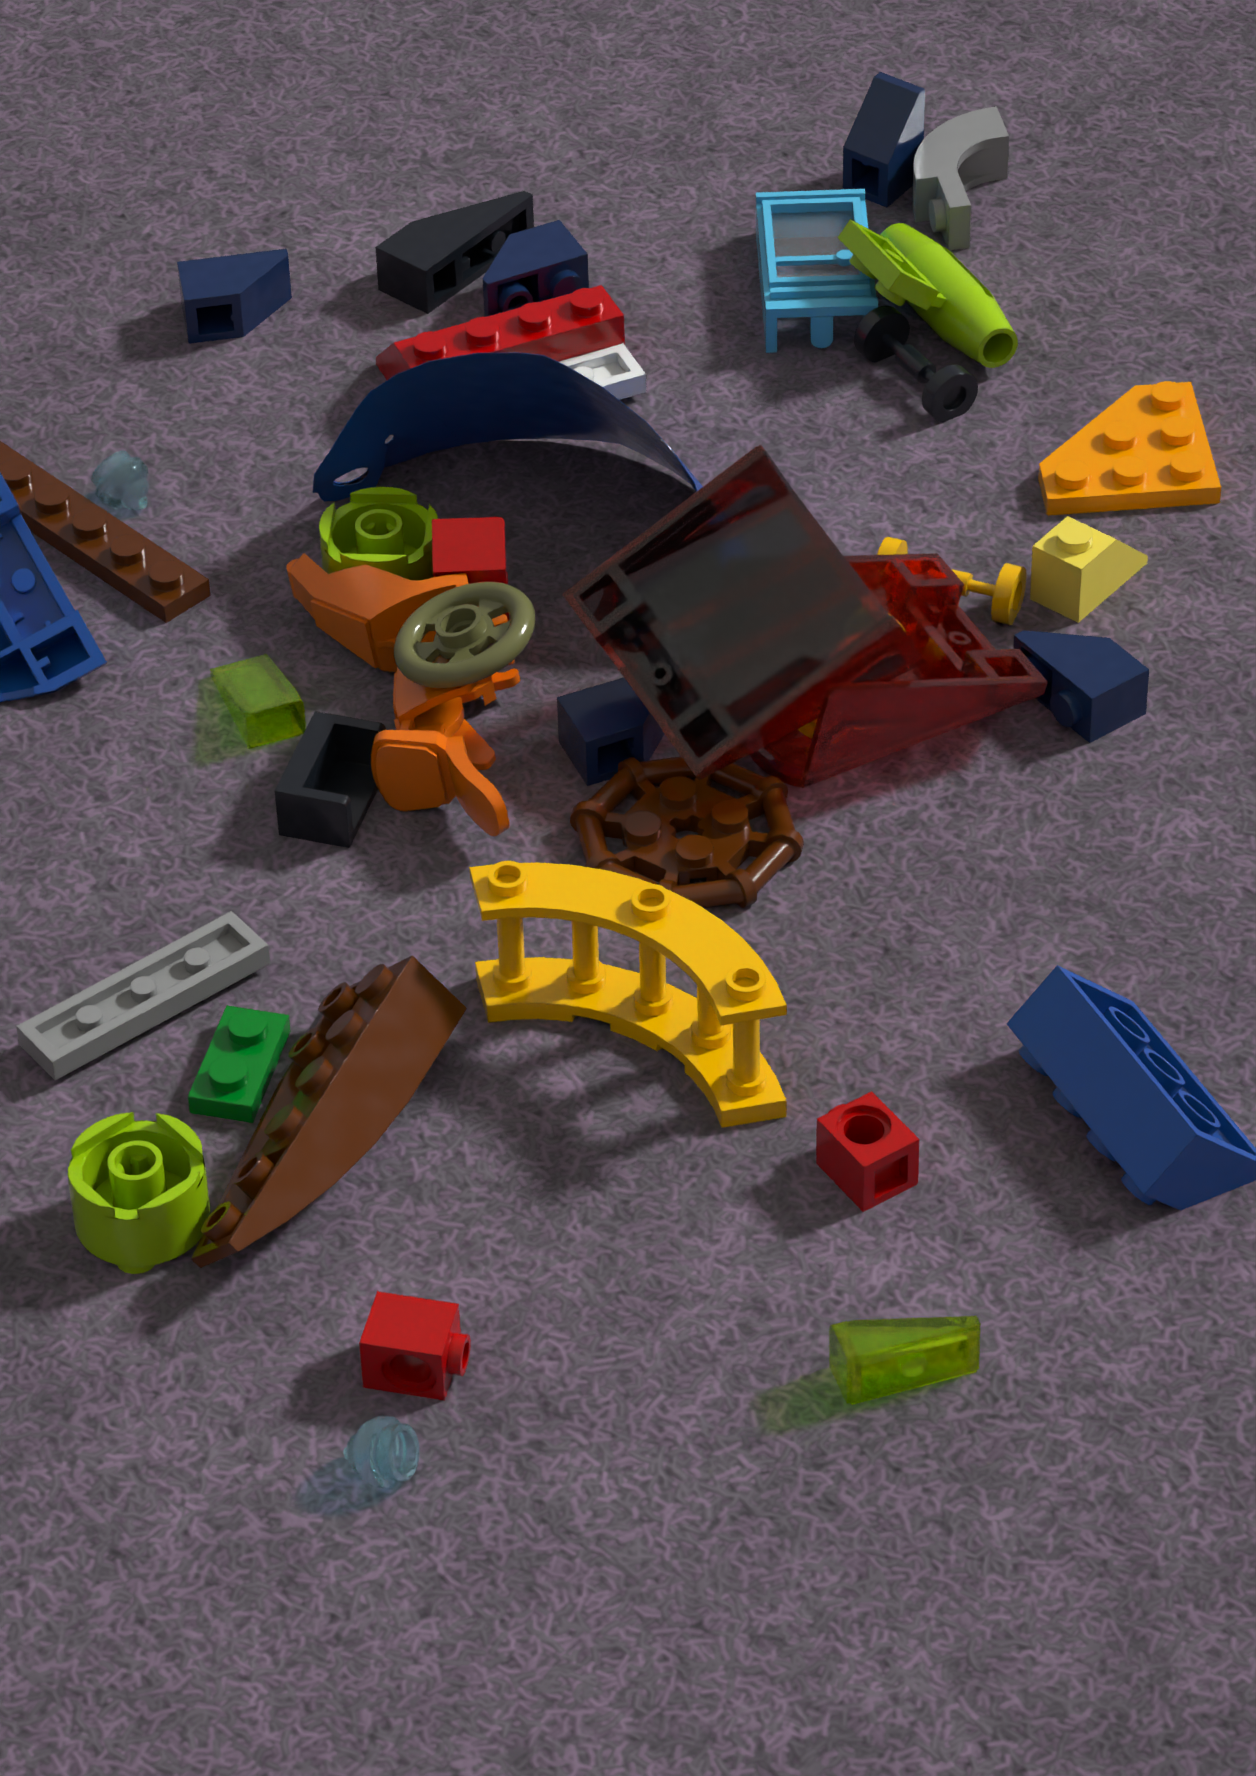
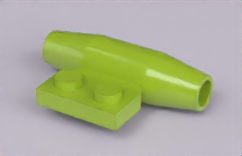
(936, 287)

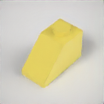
(1079, 568)

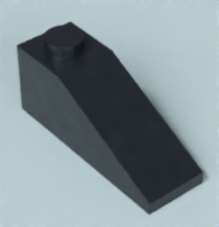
(449, 250)

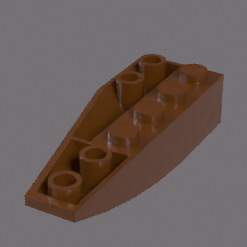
(333, 1099)

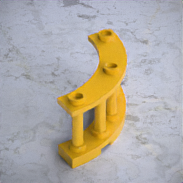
(709, 1034)

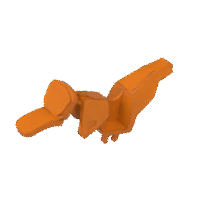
(433, 747)

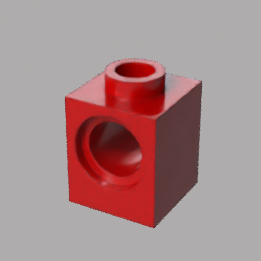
(867, 1151)
(413, 1346)

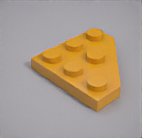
(1134, 456)

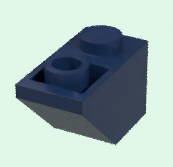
(885, 140)
(535, 268)
(232, 293)
(1089, 679)
(605, 727)

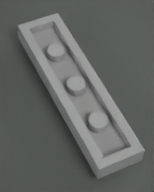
(143, 995)

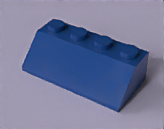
(1132, 1092)

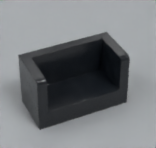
(328, 781)

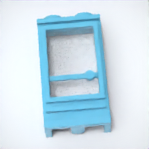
(805, 264)

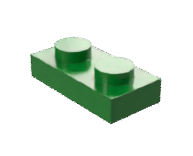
(239, 1064)

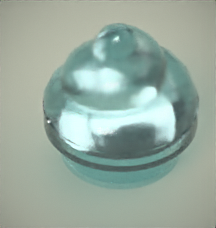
(122, 481)
(383, 1452)

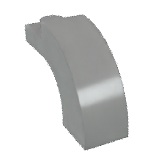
(952, 161)

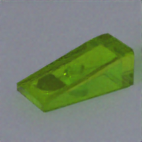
(260, 700)
(901, 1354)

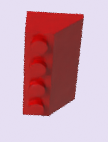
(552, 328)

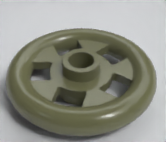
(463, 634)

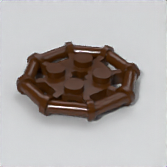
(694, 806)

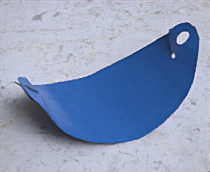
(478, 402)

